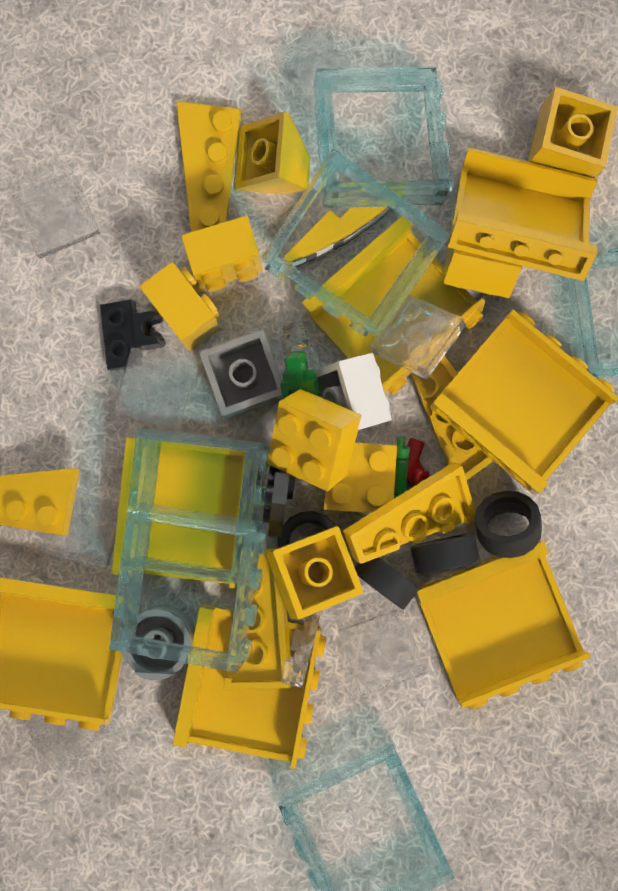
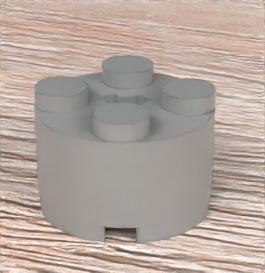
(173, 627)

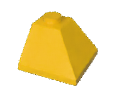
(272, 157)

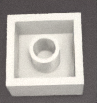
(356, 386)

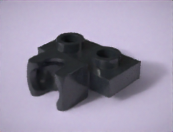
(127, 329)
(278, 490)

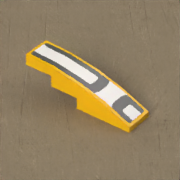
(333, 233)

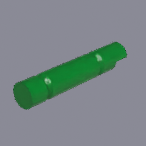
(401, 467)

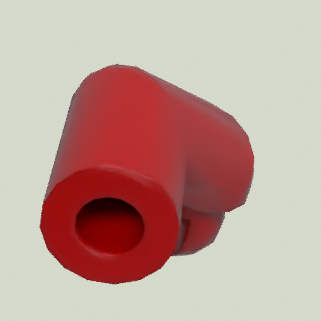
(416, 471)

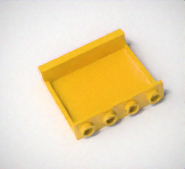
(524, 214)
(366, 282)
(524, 401)
(189, 480)
(500, 626)
(57, 654)
(243, 720)

